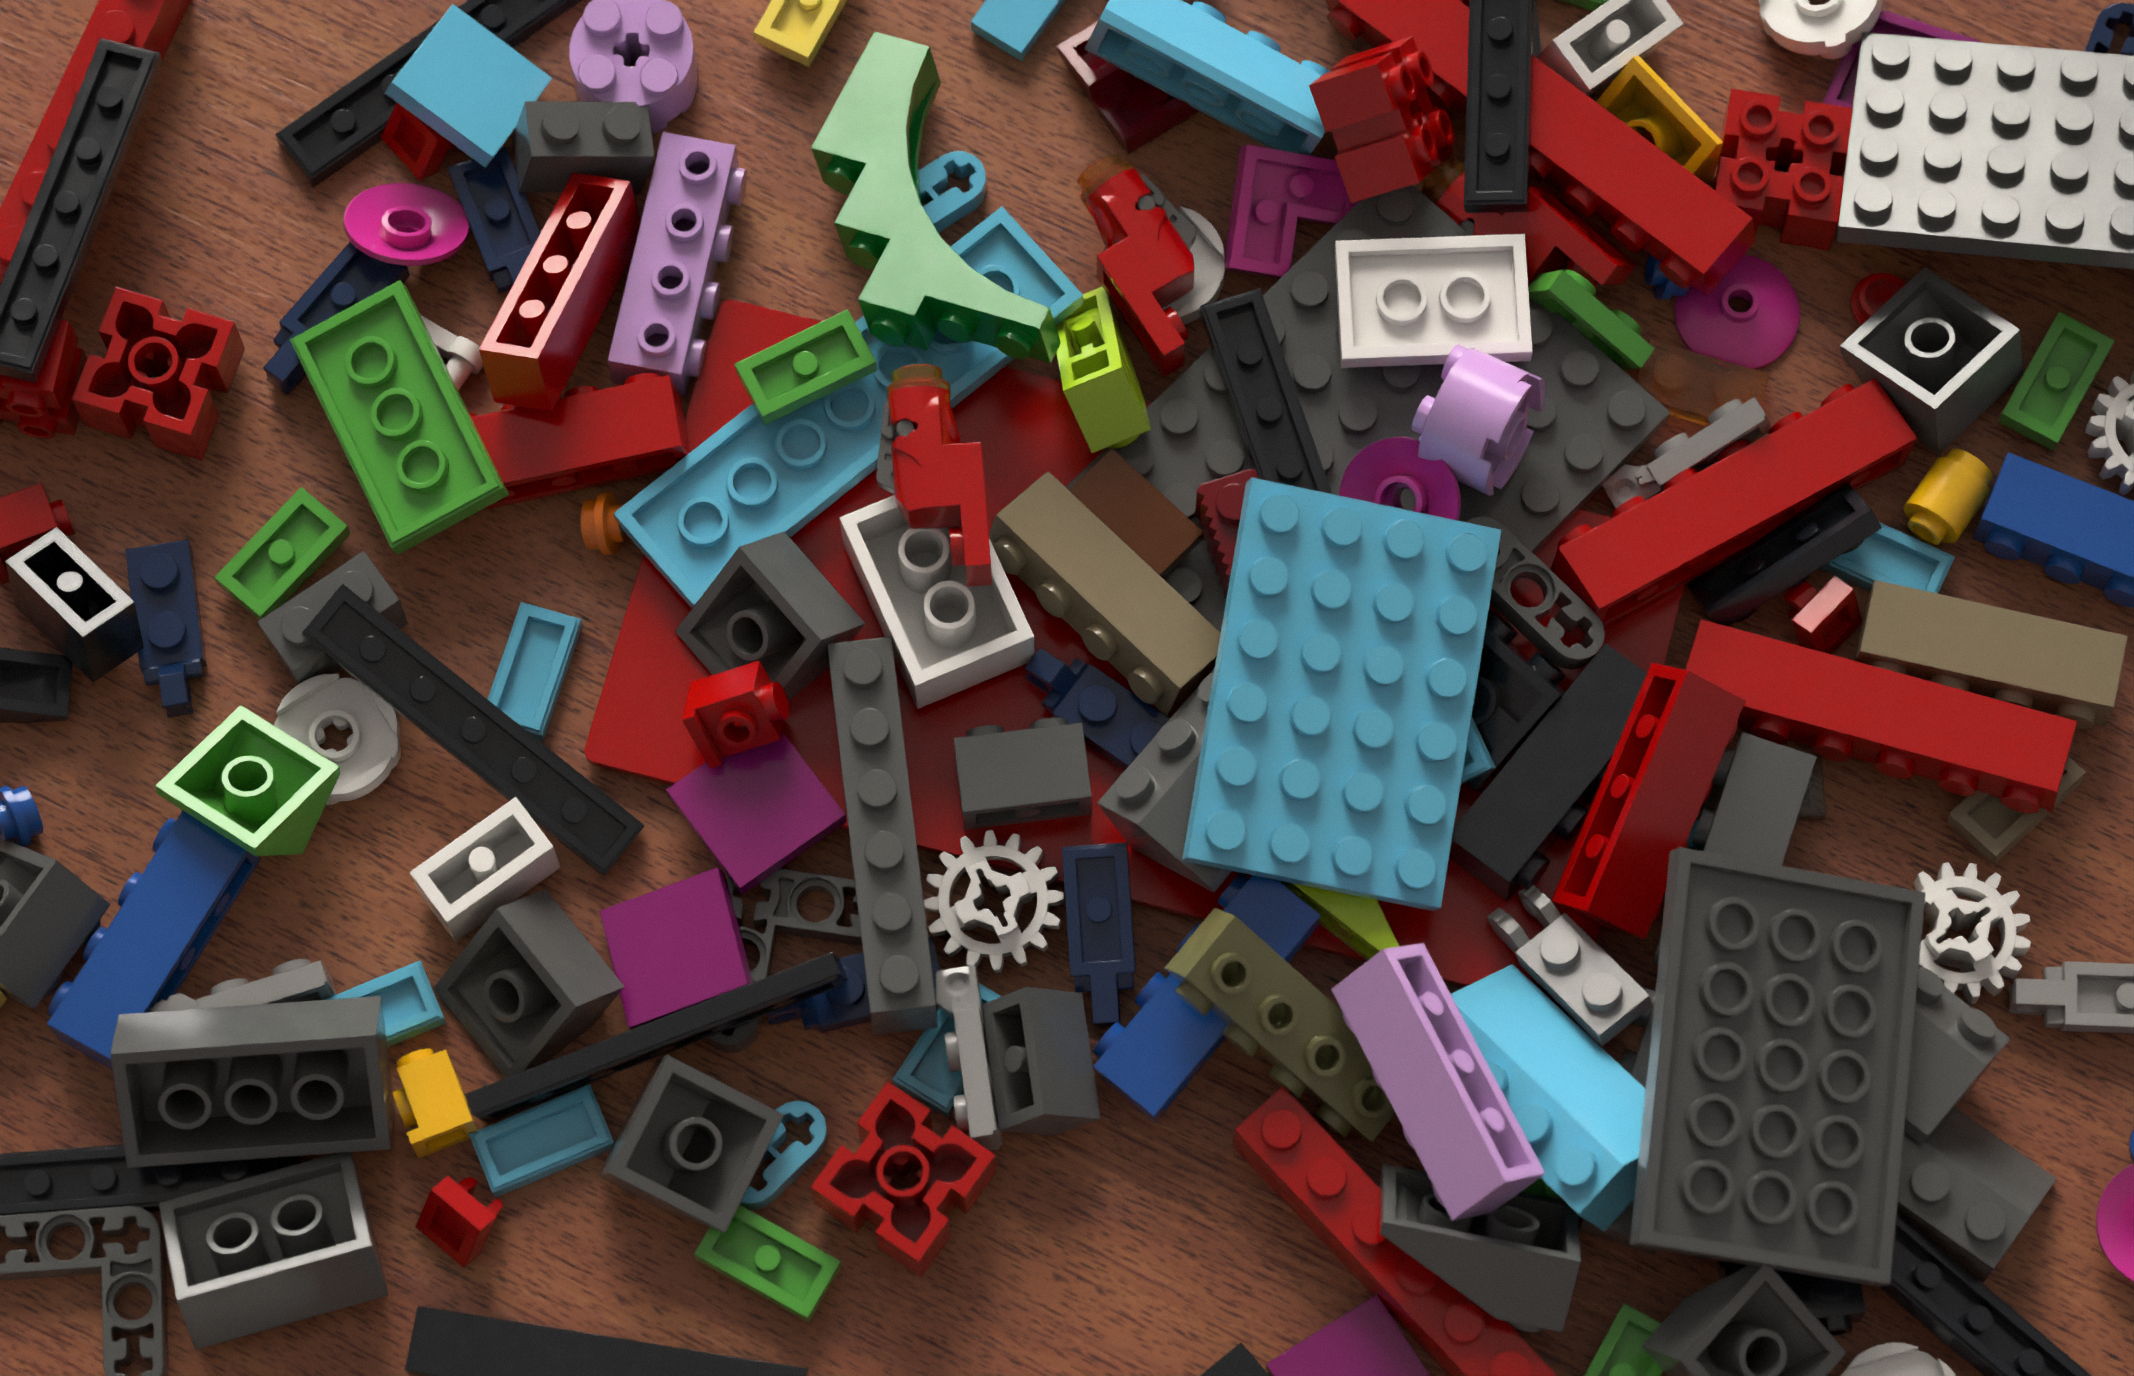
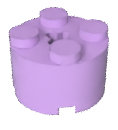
(642, 33)
(1479, 418)

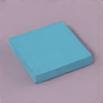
(467, 85)

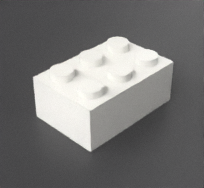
(938, 627)

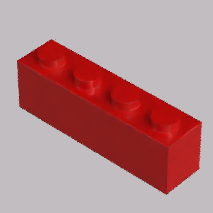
(561, 292)
(587, 438)
(1648, 799)

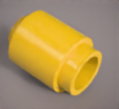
(1948, 497)

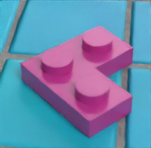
(1269, 198)

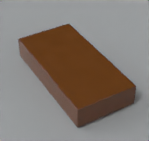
(1137, 513)

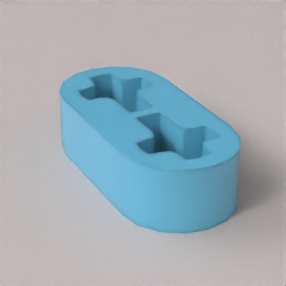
(952, 204)
(794, 1160)

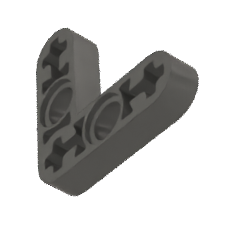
(1518, 562)
(782, 917)
(118, 1272)

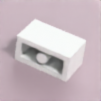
(1607, 39)
(485, 869)

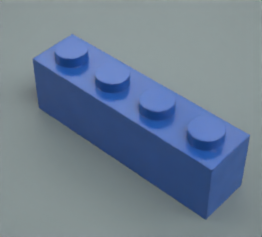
(2062, 526)
(154, 936)
(1167, 1037)

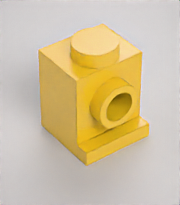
(433, 1101)

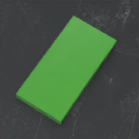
(399, 417)

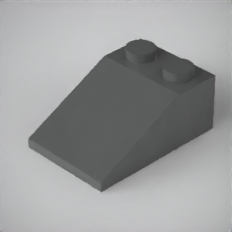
(1508, 1261)

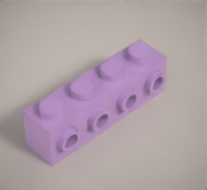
(676, 260)
(1437, 1081)

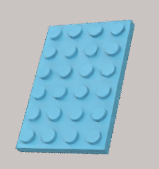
(1342, 695)

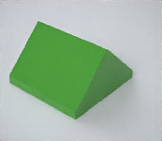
(253, 785)

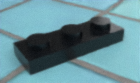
(1784, 556)

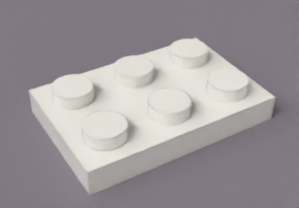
(1426, 294)

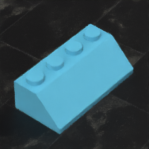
(1214, 69)
(1564, 1091)

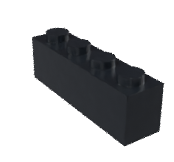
(1548, 779)

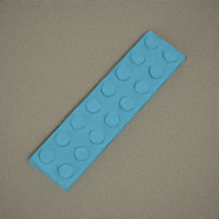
(785, 473)

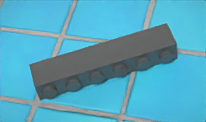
(882, 836)

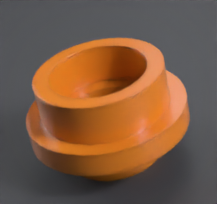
(599, 526)

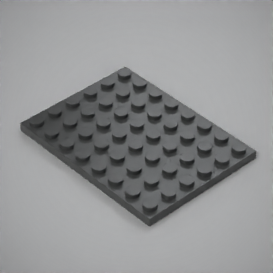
(1584, 434)

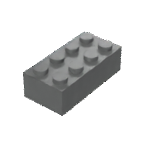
(253, 1081)

